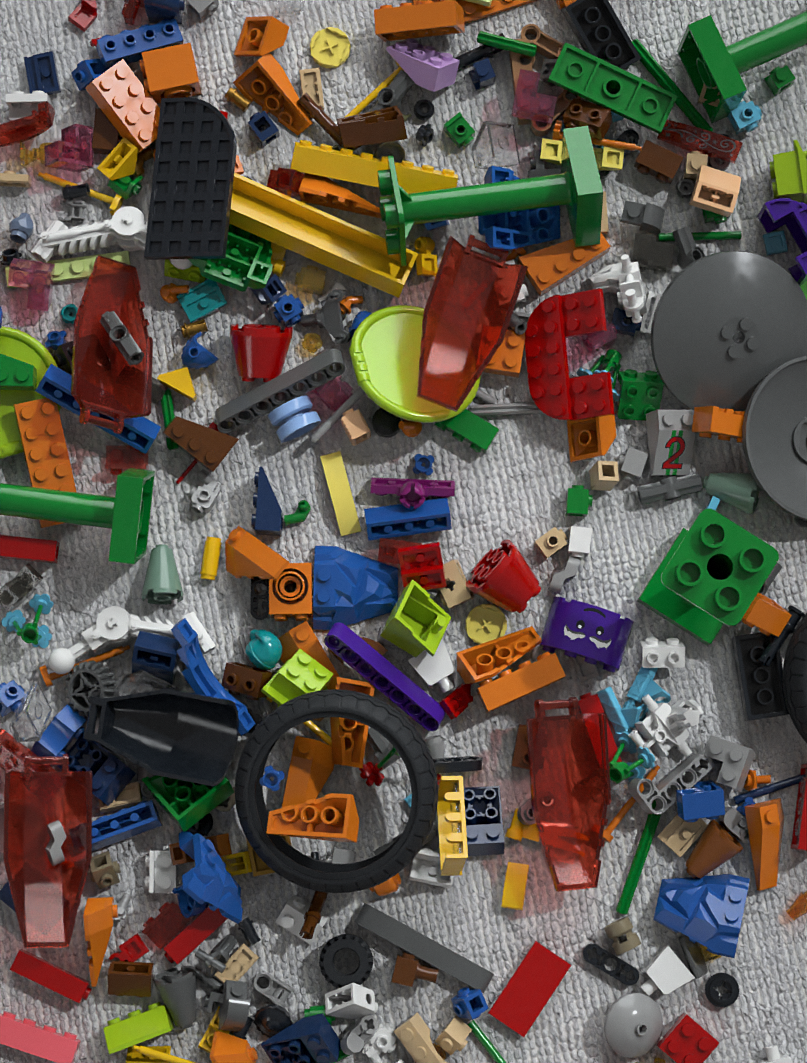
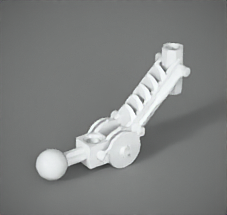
(125, 228)
(116, 628)

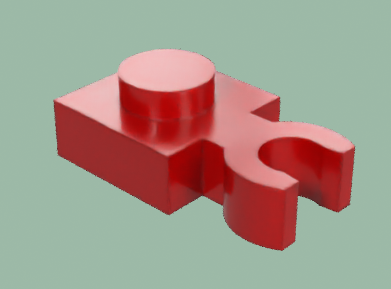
(131, 950)

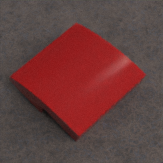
(422, 565)

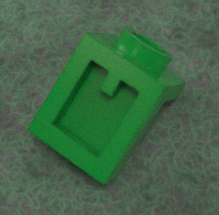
(126, 186)

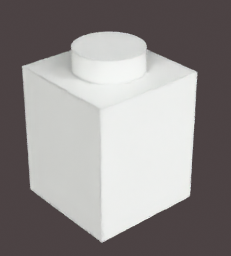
(579, 541)

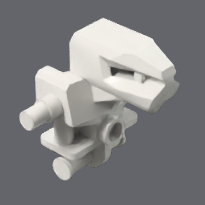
(626, 282)
(666, 726)

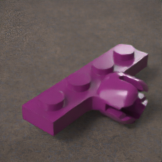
(412, 491)

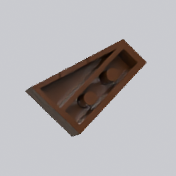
(372, 127)
(200, 442)

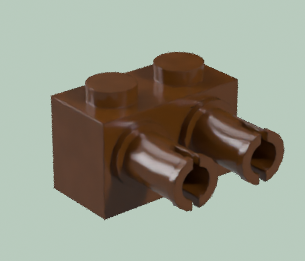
(409, 969)

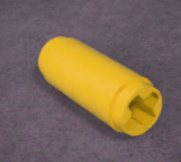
(210, 558)

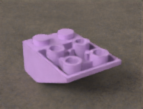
(424, 64)

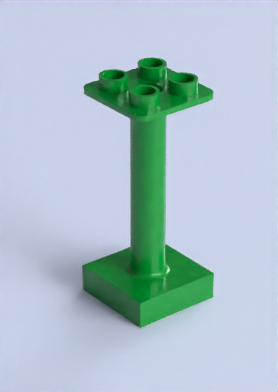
(715, 64)
(576, 187)
(125, 513)
(709, 576)

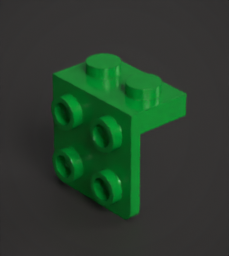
(639, 394)

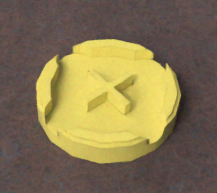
(330, 47)
(485, 623)

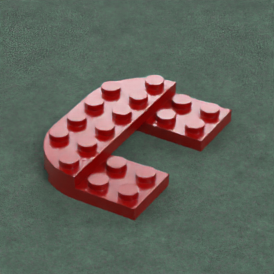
(547, 359)

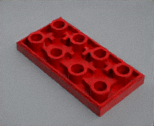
(529, 989)

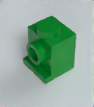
(780, 79)
(459, 139)

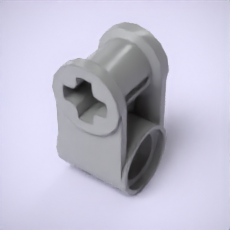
(274, 989)

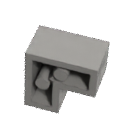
(735, 761)

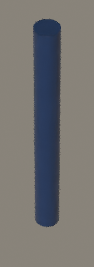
(769, 788)

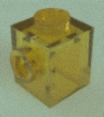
(311, 280)

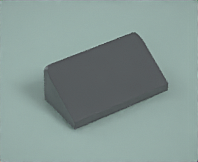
(693, 957)

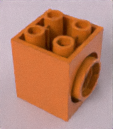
(170, 72)
(295, 604)

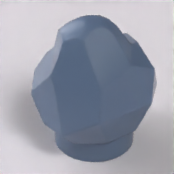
(21, 228)

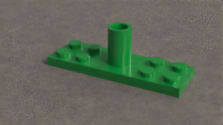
(612, 88)

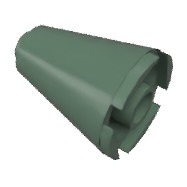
(735, 489)
(162, 577)

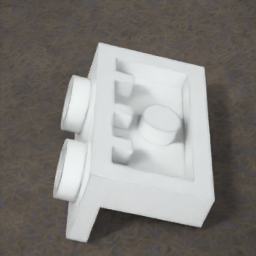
(162, 873)

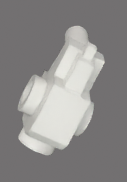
(383, 1040)

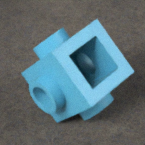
(745, 117)

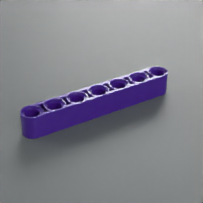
(384, 676)

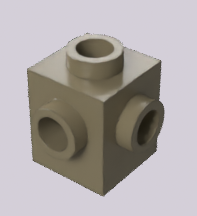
(105, 874)

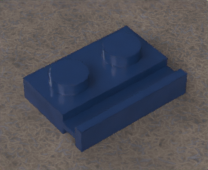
(42, 73)

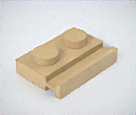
(680, 834)

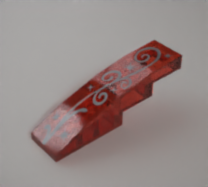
(701, 140)

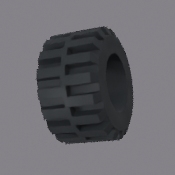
(327, 960)

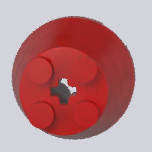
(260, 350)
(504, 578)

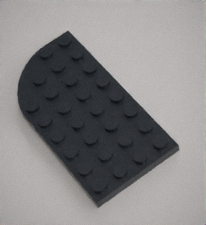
(191, 182)

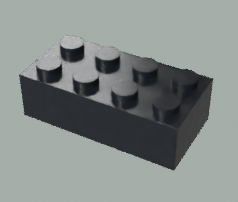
(600, 32)
(758, 685)

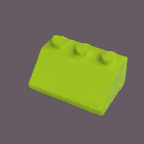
(138, 1027)

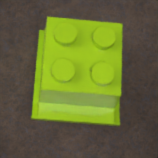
(790, 174)
(416, 622)
(296, 678)

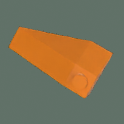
(327, 193)
(251, 557)
(303, 638)
(98, 924)

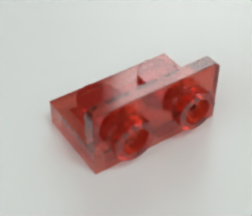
(125, 457)
(389, 549)
(166, 924)

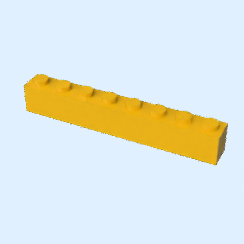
(364, 168)

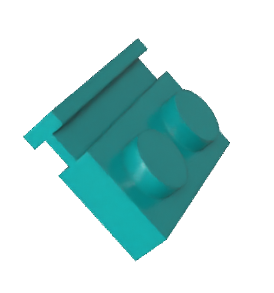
(202, 300)

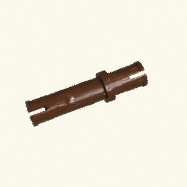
(320, 117)
(313, 916)

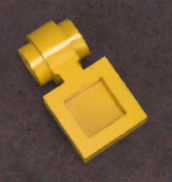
(426, 262)

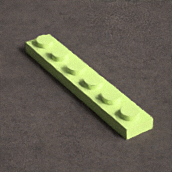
(78, 267)

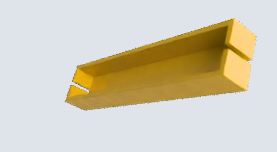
(317, 236)

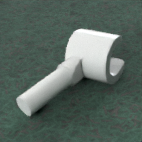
(336, 286)

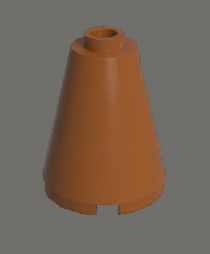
(712, 850)

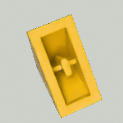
(120, 161)
(179, 381)
(238, 863)

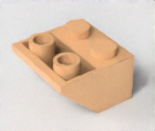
(715, 191)

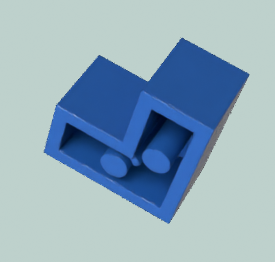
(700, 801)

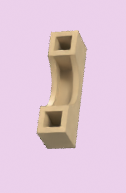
(416, 1039)

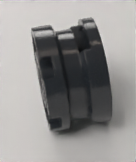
(385, 423)

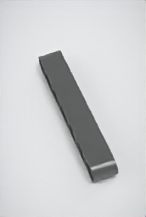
(279, 391)
(424, 947)

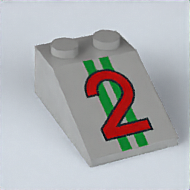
(670, 442)

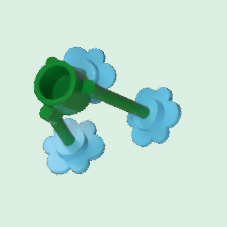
(610, 362)
(31, 632)
(621, 770)

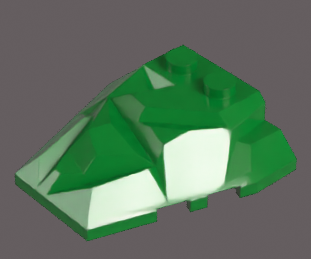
(245, 262)

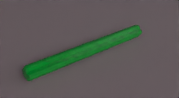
(667, 84)
(638, 862)

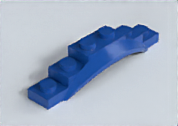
(199, 674)

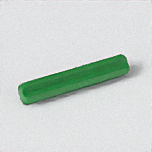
(506, 43)
(168, 415)

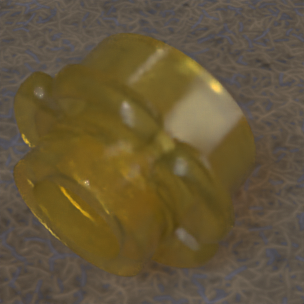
(312, 348)

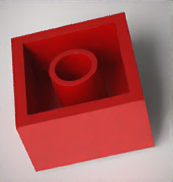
(687, 1041)

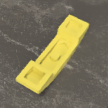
(606, 158)
(340, 493)

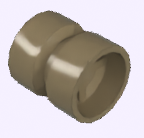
(619, 928)

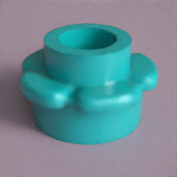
(65, 313)

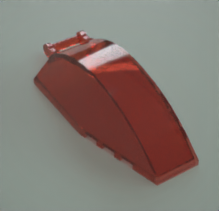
(465, 319)
(100, 374)
(569, 790)
(45, 894)

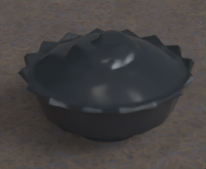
(272, 1020)

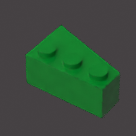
(17, 374)

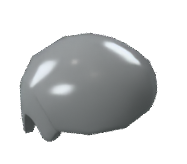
(391, 148)

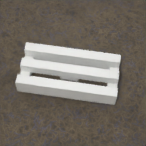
(657, 297)

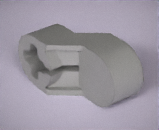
(570, 571)
(731, 819)
(57, 837)
(366, 1027)

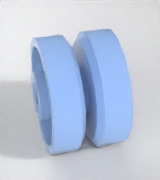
(294, 418)

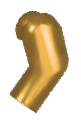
(141, 158)

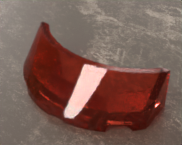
(27, 127)

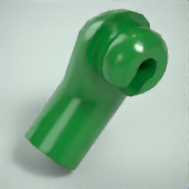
(300, 514)

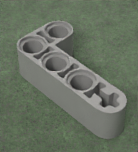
(674, 780)

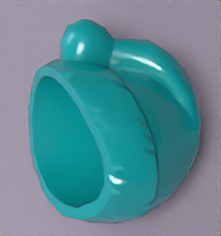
(263, 649)

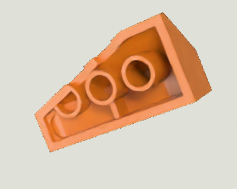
(271, 89)
(495, 655)
(308, 770)
(321, 819)
(765, 833)

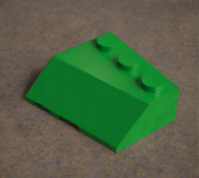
(186, 800)

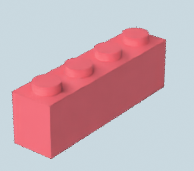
(37, 1040)

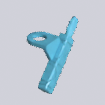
(645, 685)
(620, 718)

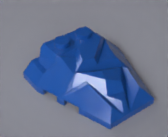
(517, 228)
(350, 587)
(209, 877)
(704, 909)

